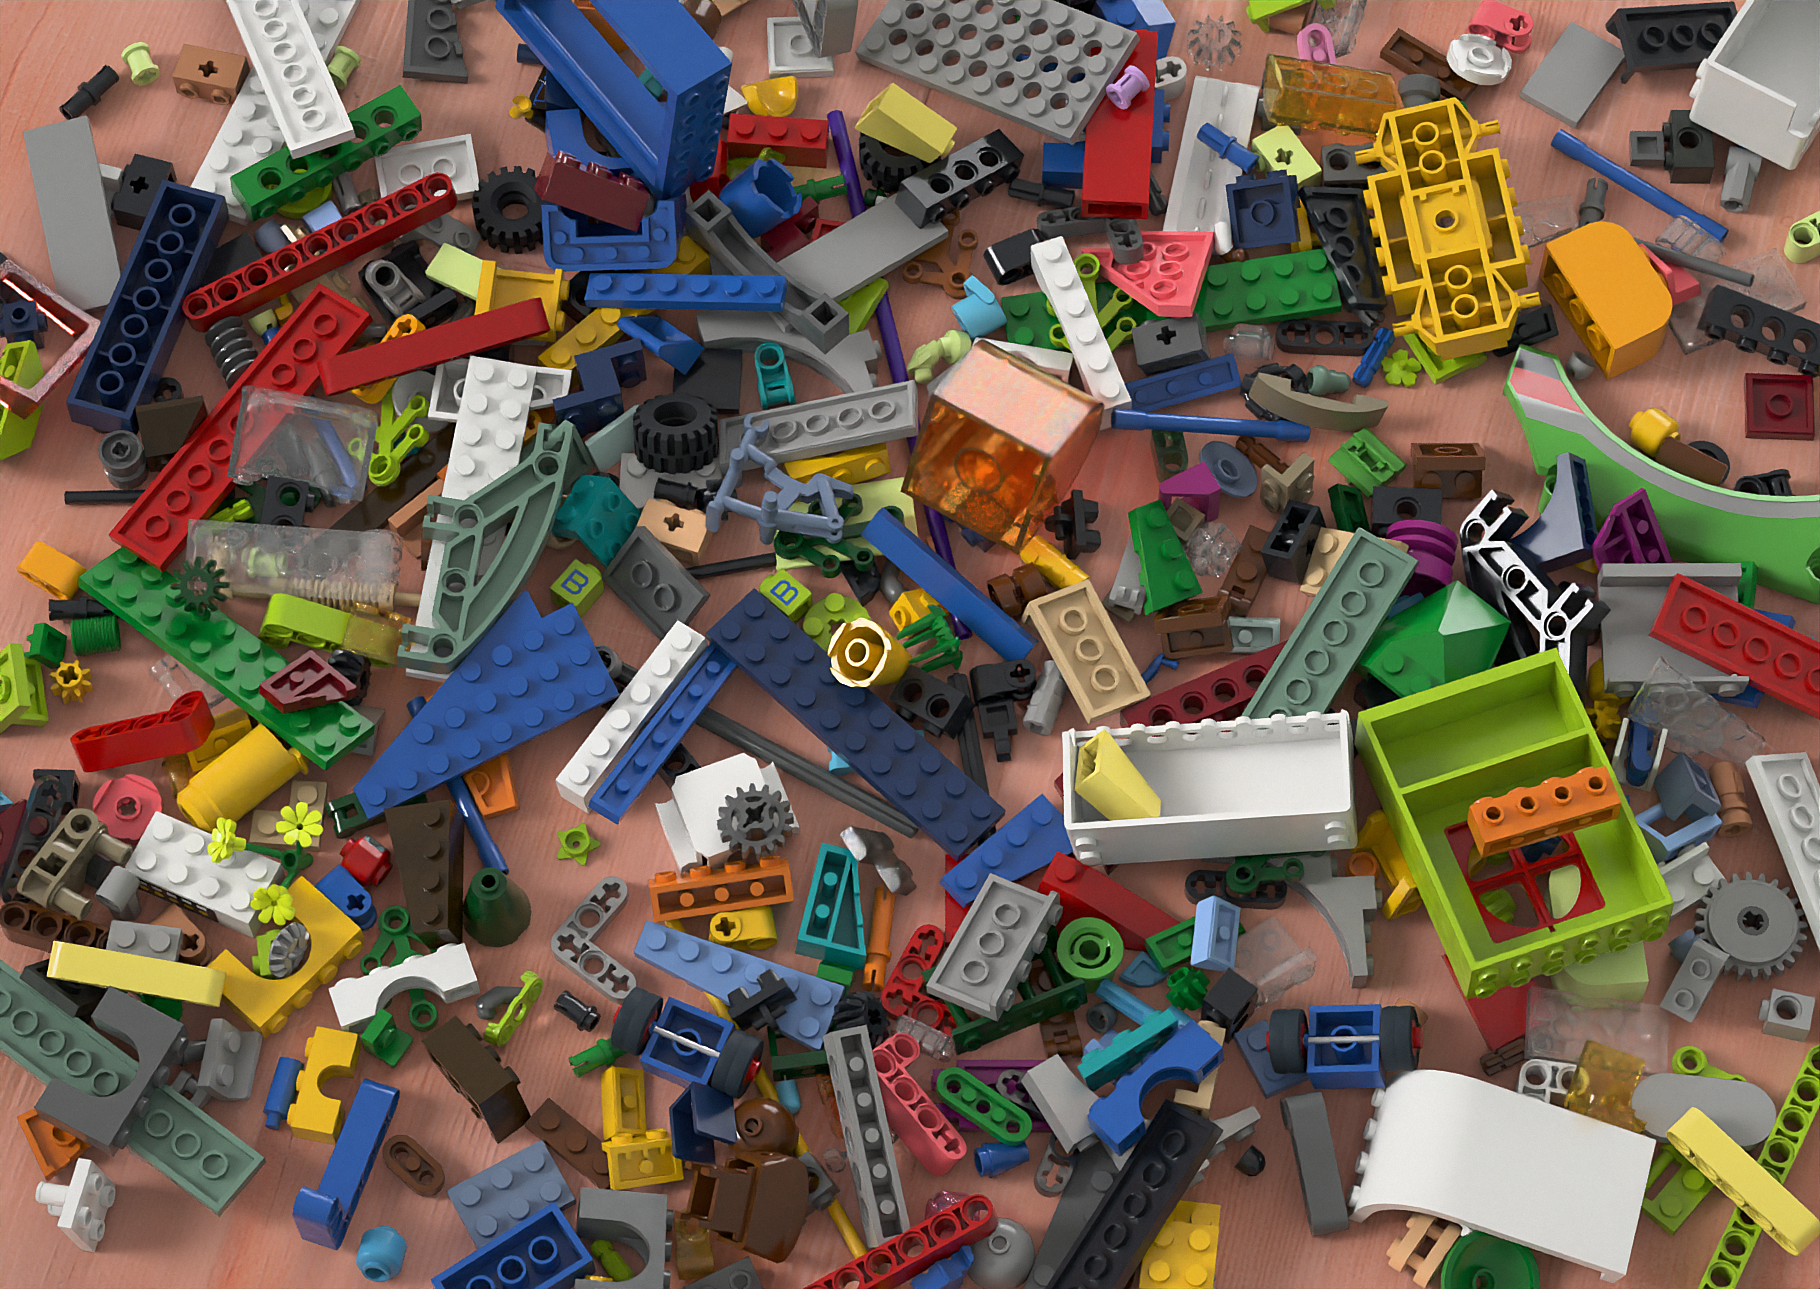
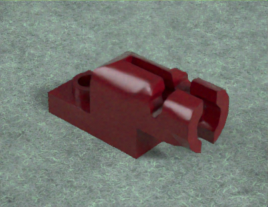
(789, 235)

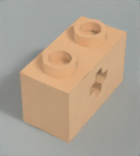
(677, 529)

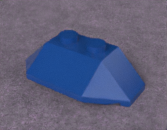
(1139, 15)

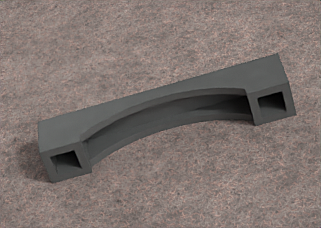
(720, 233)

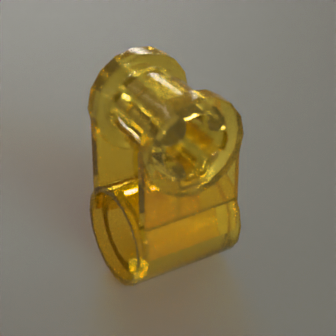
(693, 1252)

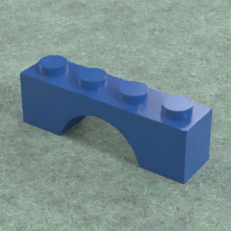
(1186, 1055)

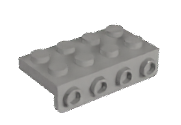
(995, 947)

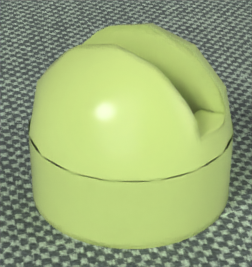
(262, 320)

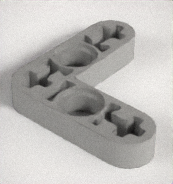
(584, 938)

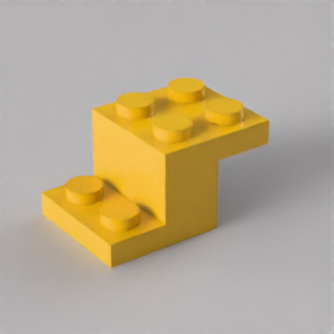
(1184, 1249)

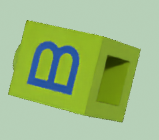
(578, 585)
(787, 595)

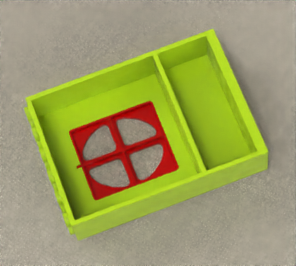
(1481, 740)

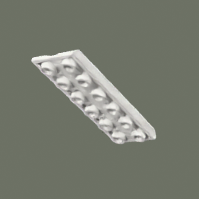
(1200, 176)

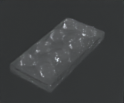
(1771, 285)
(1563, 1021)

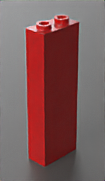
(1121, 145)

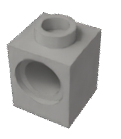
(1798, 1005)

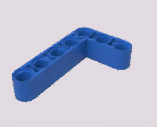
(327, 1212)

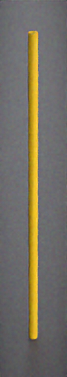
(768, 1091)

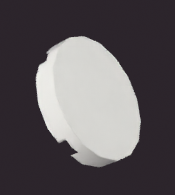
(1479, 59)

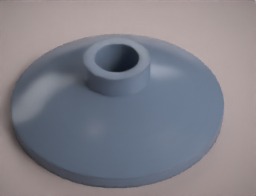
(1230, 469)

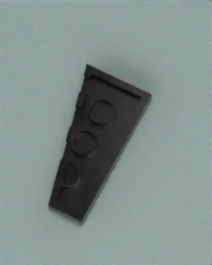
(1348, 241)

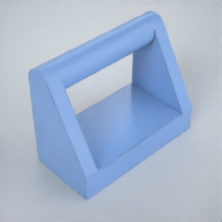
(1666, 848)

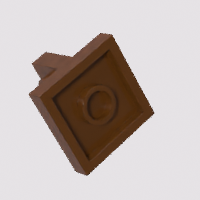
(1449, 467)
(1195, 627)

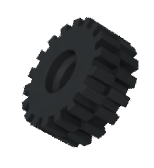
(499, 193)

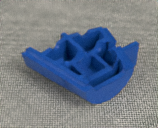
(946, 1273)

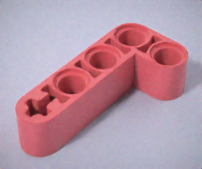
(912, 1111)

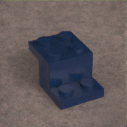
(600, 379)

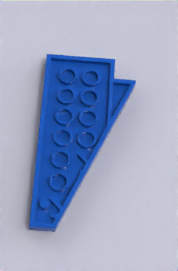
(506, 692)

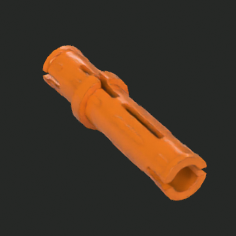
(879, 938)

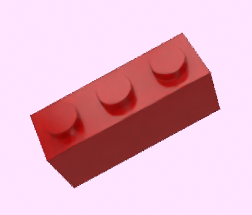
(799, 139)

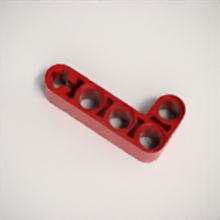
(147, 736)

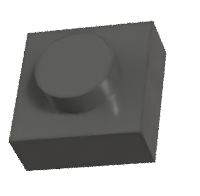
(1646, 148)

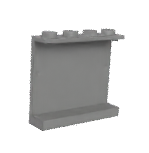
(1635, 598)

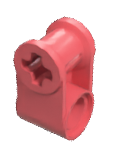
(1502, 24)

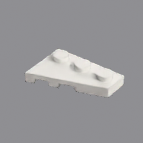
(639, 482)

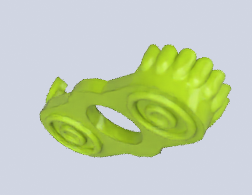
(501, 1033)

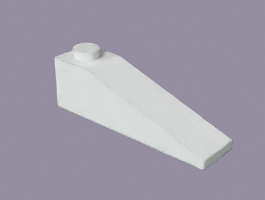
(450, 382)

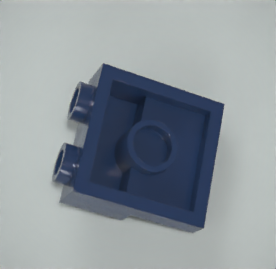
(1264, 210)

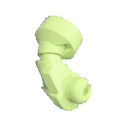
(950, 347)

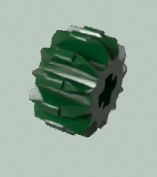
(207, 575)

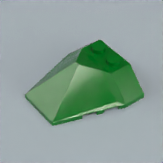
(1435, 642)

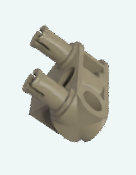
(61, 865)

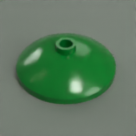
(1493, 1260)

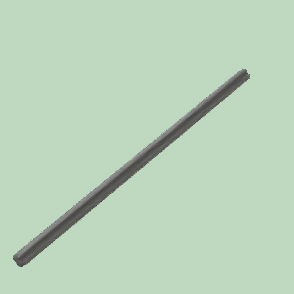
(793, 764)

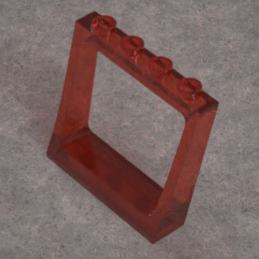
(69, 317)

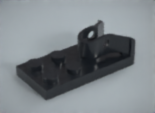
(1669, 34)

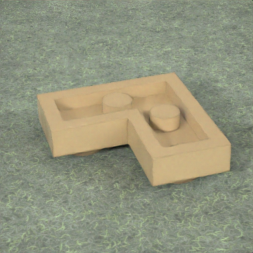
(264, 822)

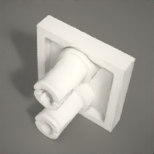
(81, 1204)

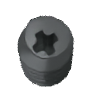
(230, 348)

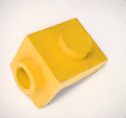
(912, 607)

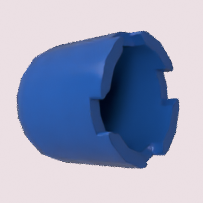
(761, 197)

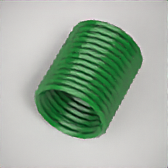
(95, 635)

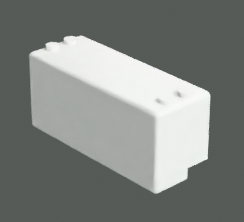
(1764, 80)
(1224, 790)

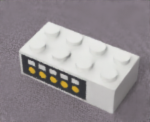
(178, 869)

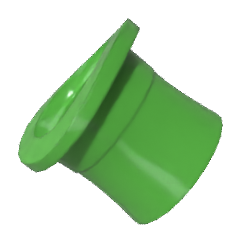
(1090, 951)

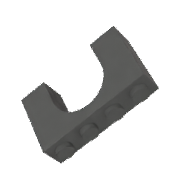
(109, 1119)
(633, 1220)

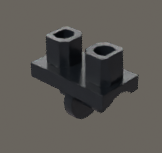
(1069, 525)
(763, 1006)

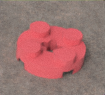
(123, 792)

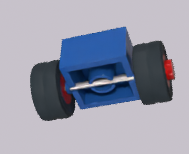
(686, 1043)
(1345, 1043)

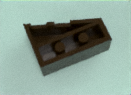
(478, 1077)

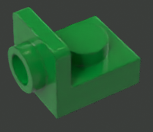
(386, 1040)

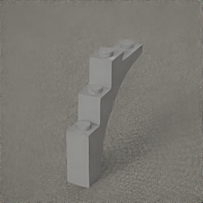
(848, 365)
(1343, 902)
(1067, 1103)

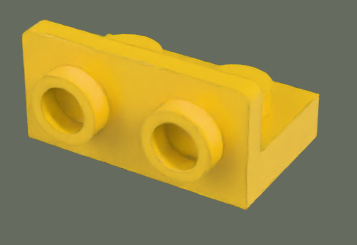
(642, 1159)

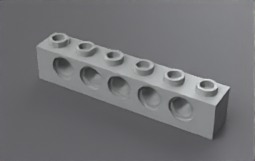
(866, 1134)

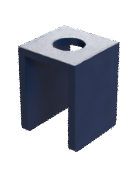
(699, 1124)

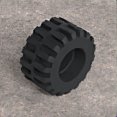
(884, 168)
(676, 433)

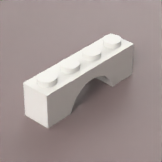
(442, 972)

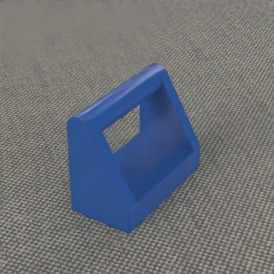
(662, 340)

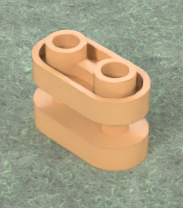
(1405, 1251)

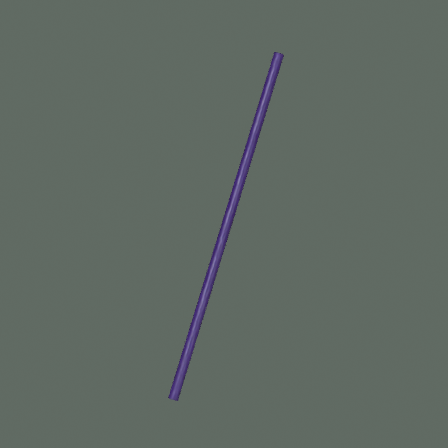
(889, 335)

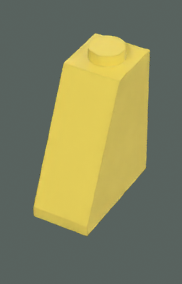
(907, 125)
(1112, 782)

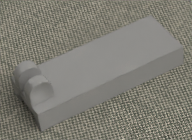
(1126, 587)

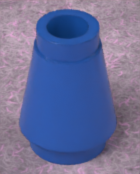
(998, 1158)

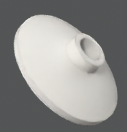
(409, 386)

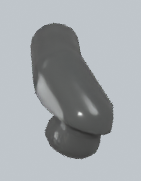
(890, 584)
(494, 998)

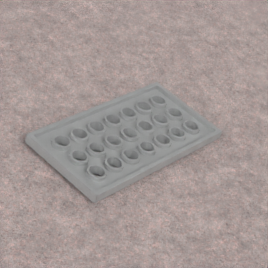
(984, 90)

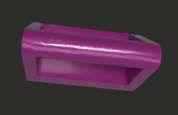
(1196, 487)

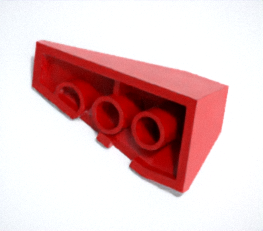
(1092, 894)

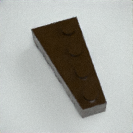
(431, 868)

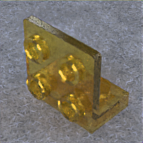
(374, 633)
(1605, 1086)

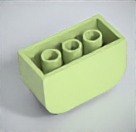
(1610, 974)

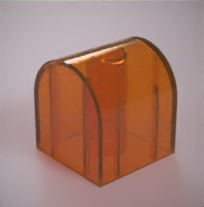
(1001, 445)

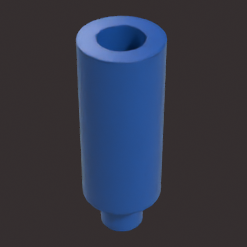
(282, 1091)

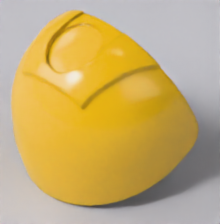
(772, 96)

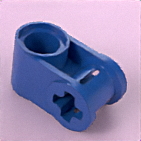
(348, 896)

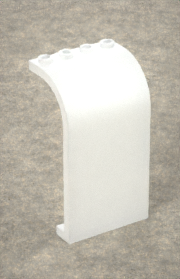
(1504, 1167)

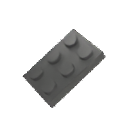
(654, 583)

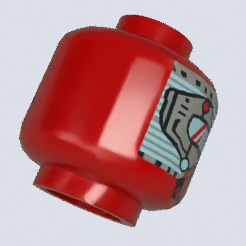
(366, 860)

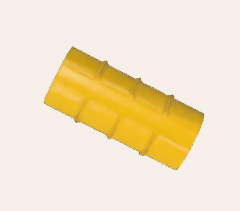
(1052, 564)

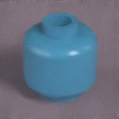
(381, 1253)

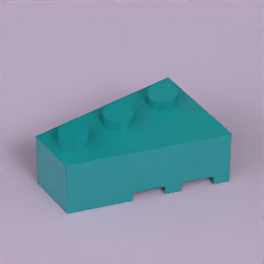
(832, 913)

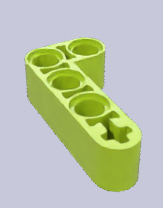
(305, 623)

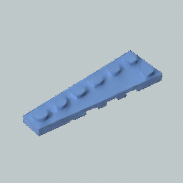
(723, 969)

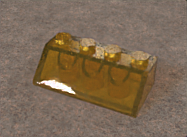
(1327, 96)

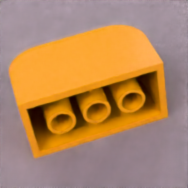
(1608, 294)

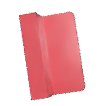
(1679, 281)

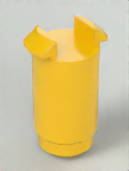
(240, 779)

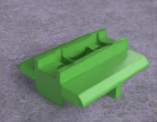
(1367, 462)

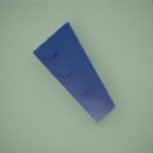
(1012, 852)

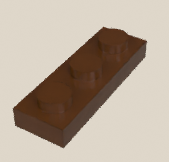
(1418, 58)
(571, 1142)

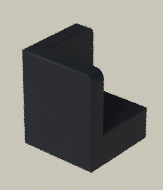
(70, 781)

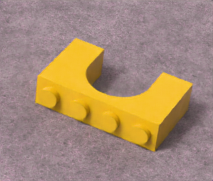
(267, 1002)

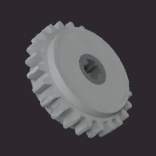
(1757, 905)

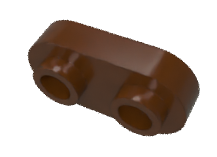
(415, 1166)

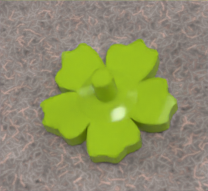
(1400, 370)

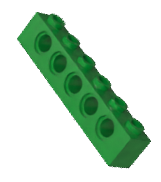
(278, 168)

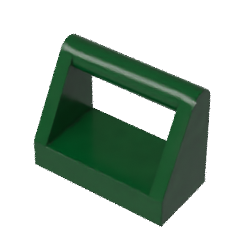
(799, 1064)

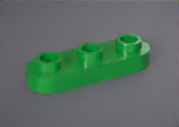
(975, 1093)

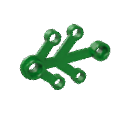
(399, 936)

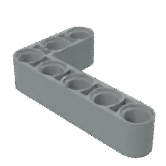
(828, 24)

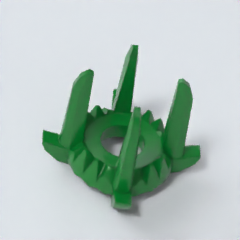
(946, 641)

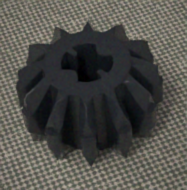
(354, 668)
(860, 1010)

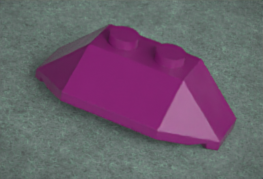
(1631, 534)

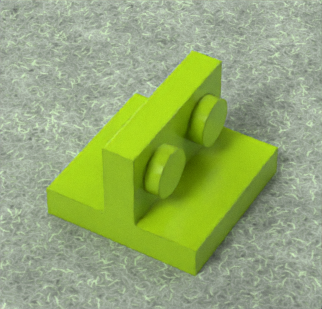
(21, 689)

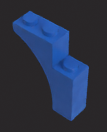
(1065, 162)

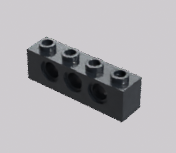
(959, 179)
(1757, 314)

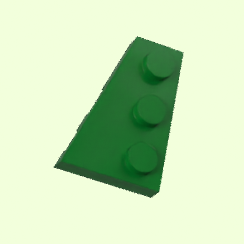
(1163, 562)

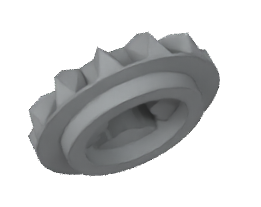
(288, 950)

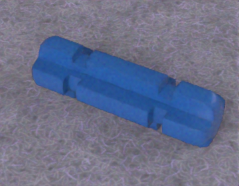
(1374, 355)

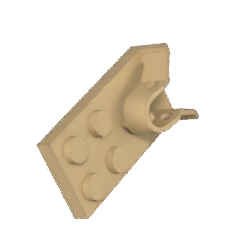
(1087, 650)

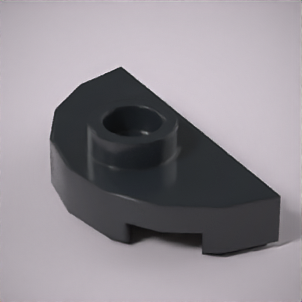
(863, 583)

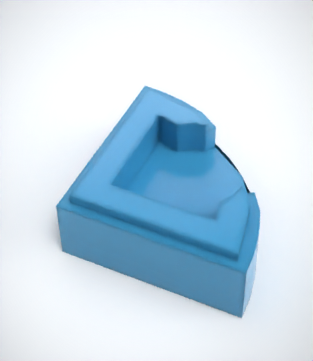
(1143, 972)

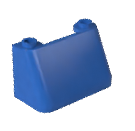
(580, 246)

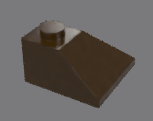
(167, 427)

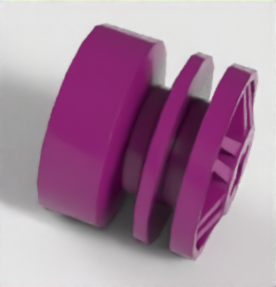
(1433, 548)

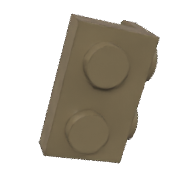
(1293, 484)

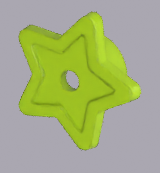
(578, 835)

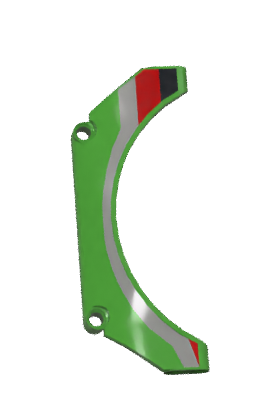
(1695, 518)

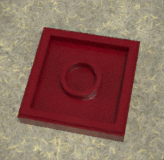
(1779, 406)

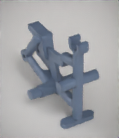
(774, 508)

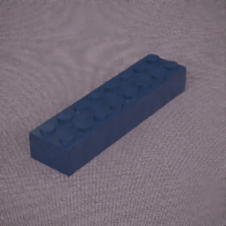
(147, 307)

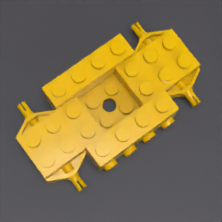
(1456, 275)

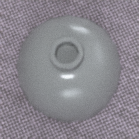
(1003, 1257)

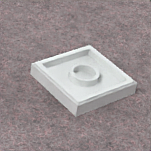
(792, 52)

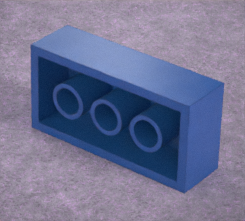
(531, 1255)

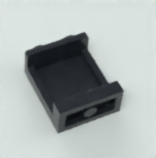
(439, 302)

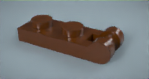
(1246, 572)
(1058, 1025)

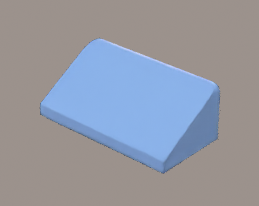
(1215, 934)

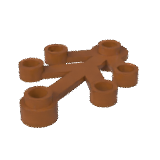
(939, 255)

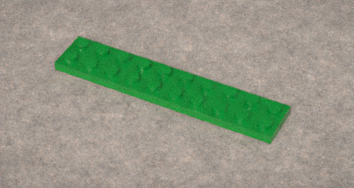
(1230, 295)
(220, 655)

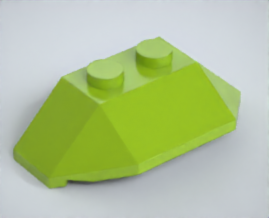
(22, 366)

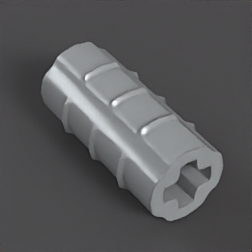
(1046, 700)

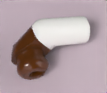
(1224, 246)

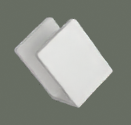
(1620, 756)

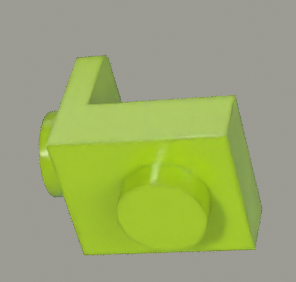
(261, 961)

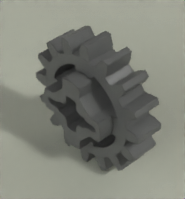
(755, 836)

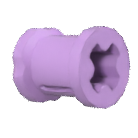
(1127, 87)

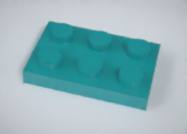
(1127, 1050)

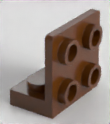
(1690, 462)

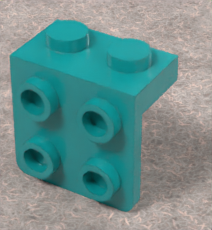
(597, 516)

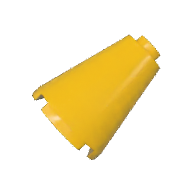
(867, 655)

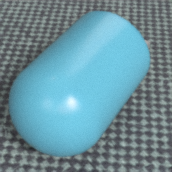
(789, 1095)

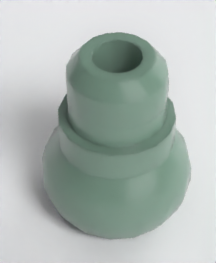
(1324, 381)

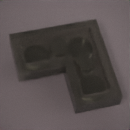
(876, 849)

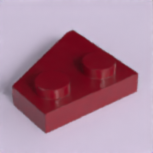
(306, 684)

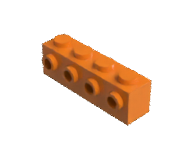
(1543, 811)
(721, 889)

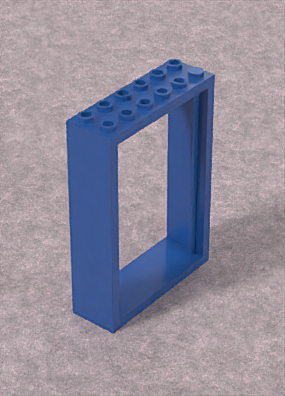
(661, 146)

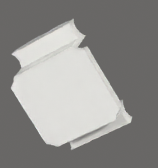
(693, 812)

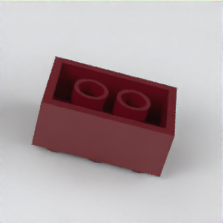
(592, 190)

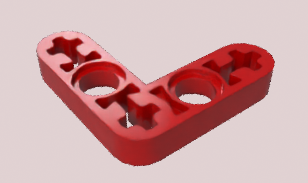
(911, 989)

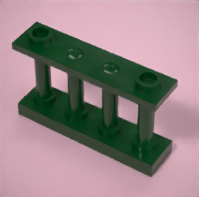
(1032, 1010)

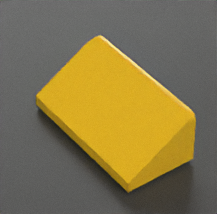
(623, 1102)

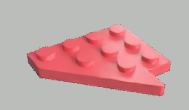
(1169, 273)

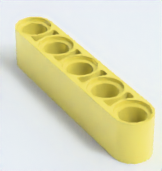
(136, 974)
(1744, 1181)

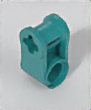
(773, 381)

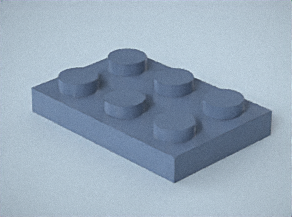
(509, 1193)

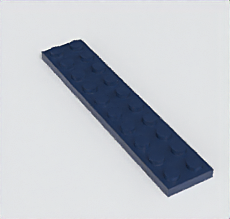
(856, 725)

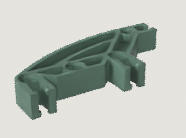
(468, 615)

